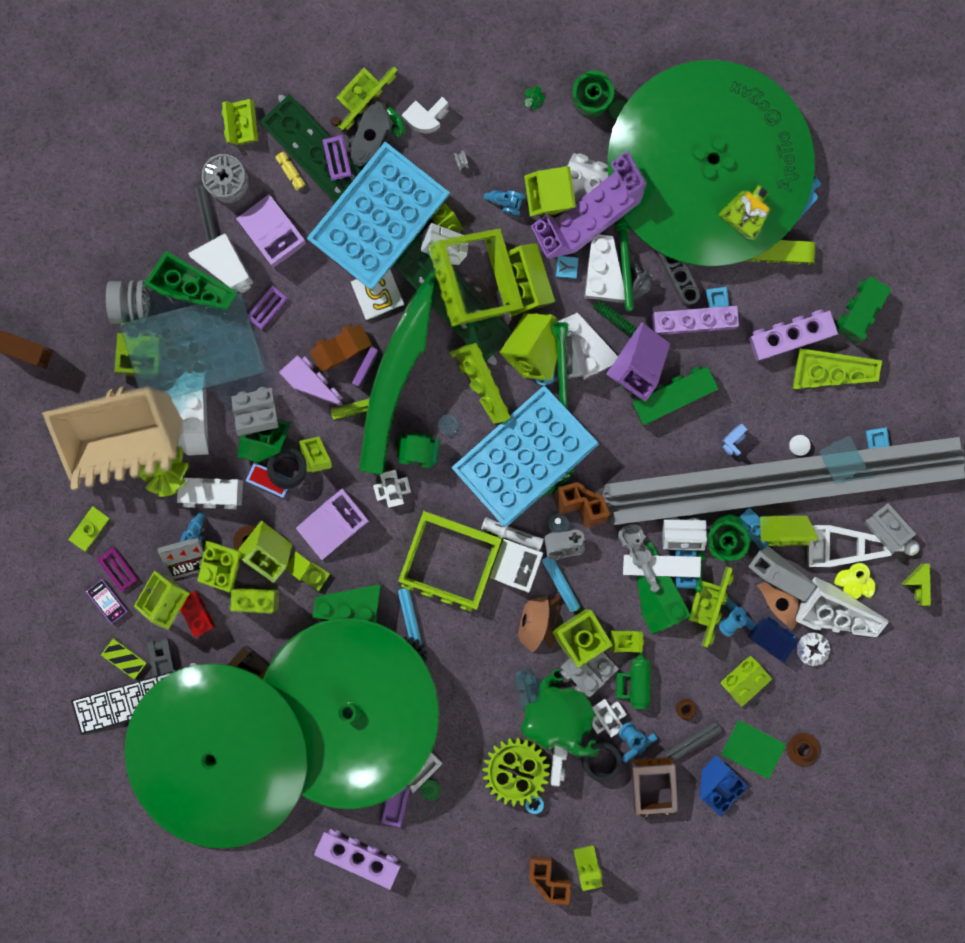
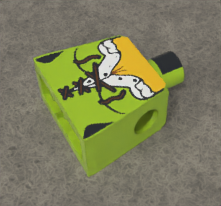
(746, 212)

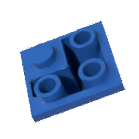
(720, 786)

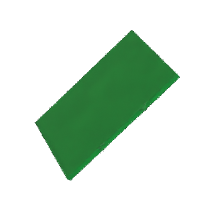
(753, 749)

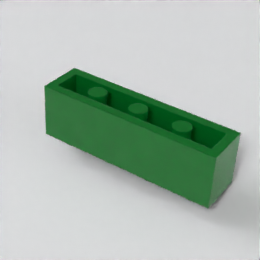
(675, 395)

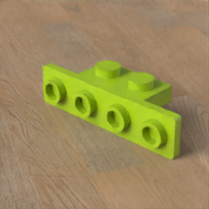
(360, 92)
(708, 603)

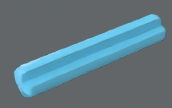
(561, 584)
(409, 615)

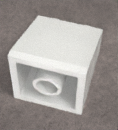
(224, 263)

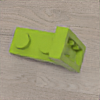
(588, 868)

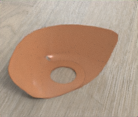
(772, 594)
(538, 614)

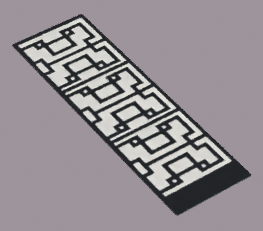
(112, 705)

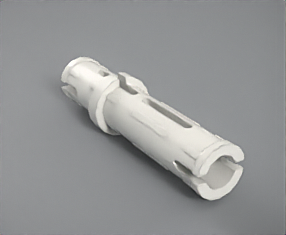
(512, 534)

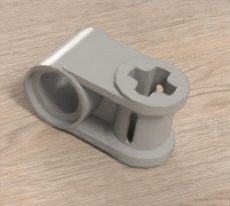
(562, 544)

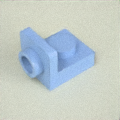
(736, 436)

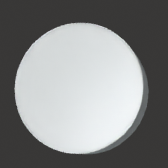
(799, 445)

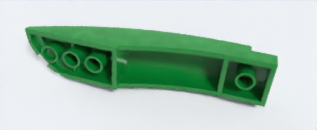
(397, 361)

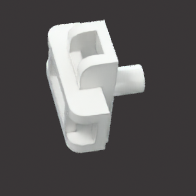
(392, 488)
(608, 719)

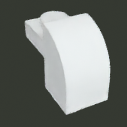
(423, 120)

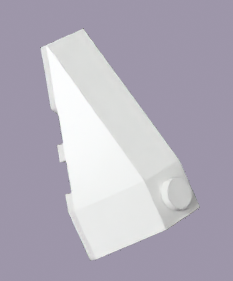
(838, 611)

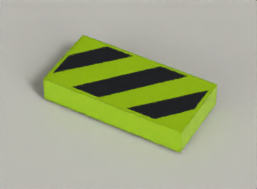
(124, 658)

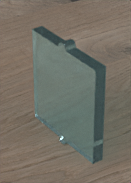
(842, 459)

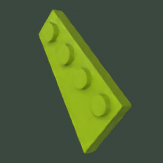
(826, 368)
(481, 381)

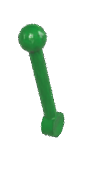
(699, 588)

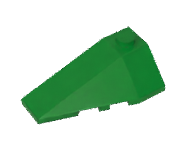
(184, 282)
(663, 607)

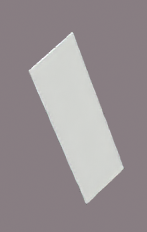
(666, 566)

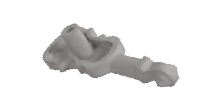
(632, 538)

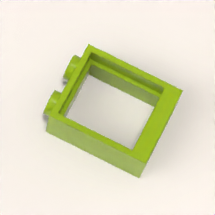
(162, 592)
(254, 600)

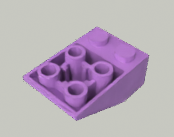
(640, 362)

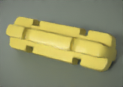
(290, 170)

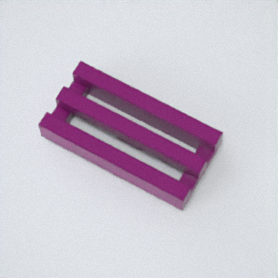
(108, 555)

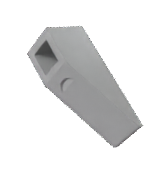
(782, 574)

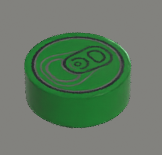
(430, 790)

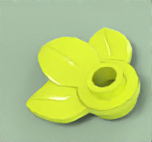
(855, 585)

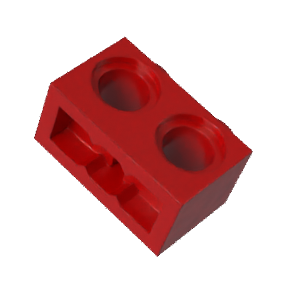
(196, 614)

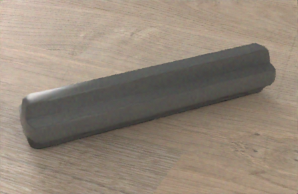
(206, 213)
(694, 741)

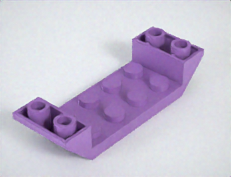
(593, 211)

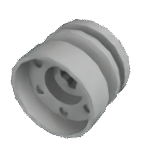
(231, 188)
(126, 302)

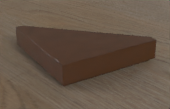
(552, 620)

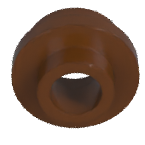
(693, 709)

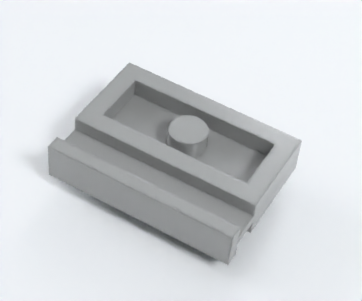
(890, 528)

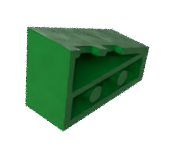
(862, 309)
(353, 603)

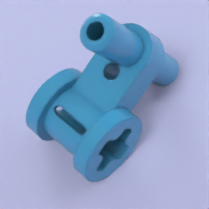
(508, 200)
(194, 529)
(736, 619)
(635, 740)

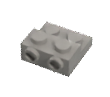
(254, 411)
(591, 674)

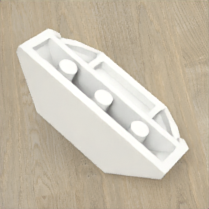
(194, 425)

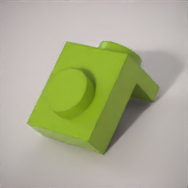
(446, 218)
(627, 641)

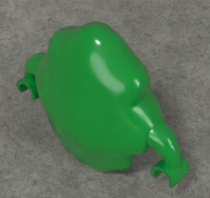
(559, 718)

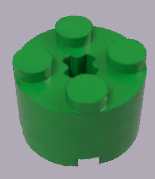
(581, 91)
(418, 449)
(732, 549)

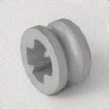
(461, 160)

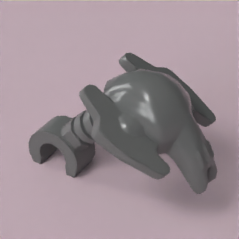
(643, 280)

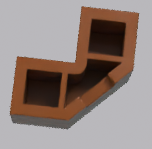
(344, 346)
(590, 504)
(552, 889)

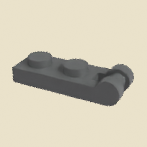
(163, 663)

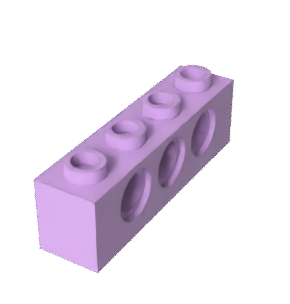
(695, 320)
(825, 329)
(345, 860)

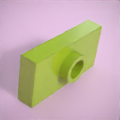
(89, 529)

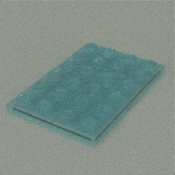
(192, 348)

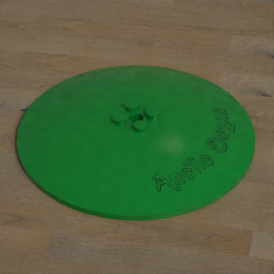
(722, 112)

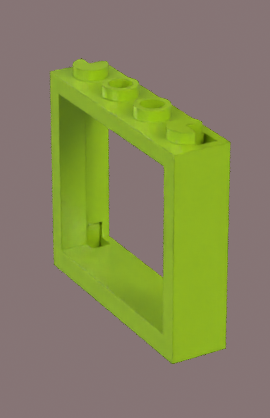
(502, 271)
(428, 590)

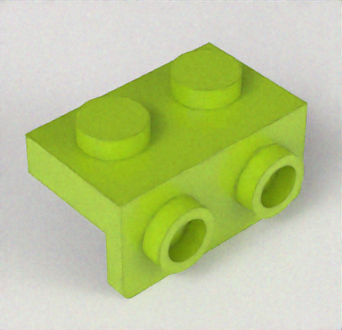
(240, 122)
(746, 681)

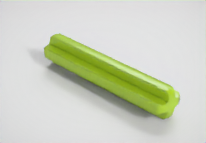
(349, 409)

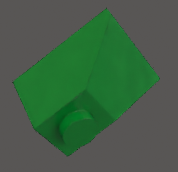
(264, 443)

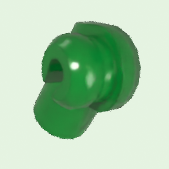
(398, 122)

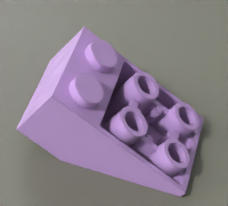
(271, 231)
(303, 379)
(332, 524)

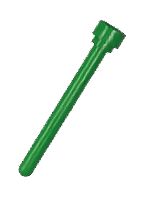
(623, 229)
(560, 330)

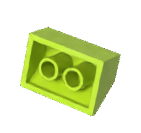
(530, 278)

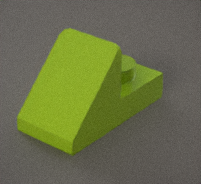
(315, 454)
(307, 571)
(920, 577)

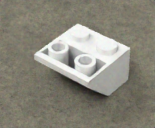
(516, 565)

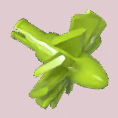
(166, 482)

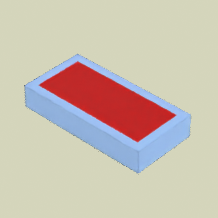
(259, 477)

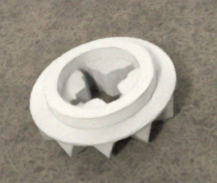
(804, 651)

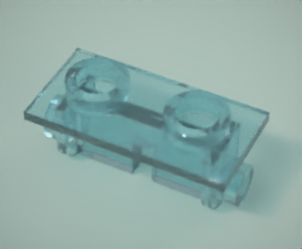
(527, 681)

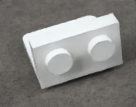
(586, 174)

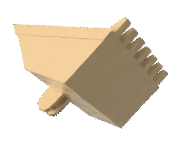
(115, 435)

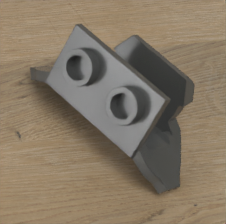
(376, 119)

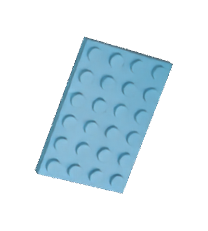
(378, 216)
(525, 456)

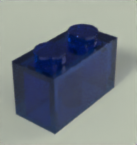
(773, 639)

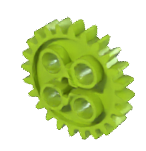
(522, 753)

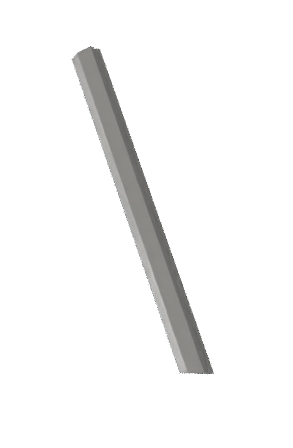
(781, 482)

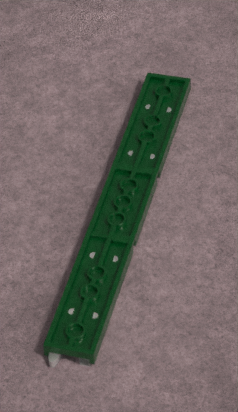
(303, 142)

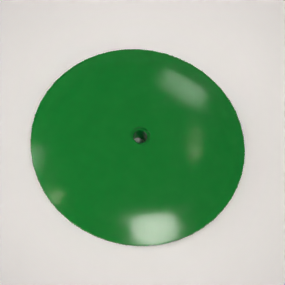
(392, 703)
(246, 730)

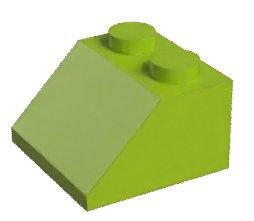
(582, 637)

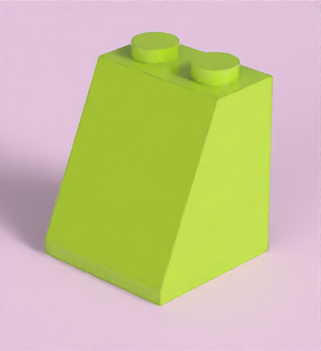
(532, 347)

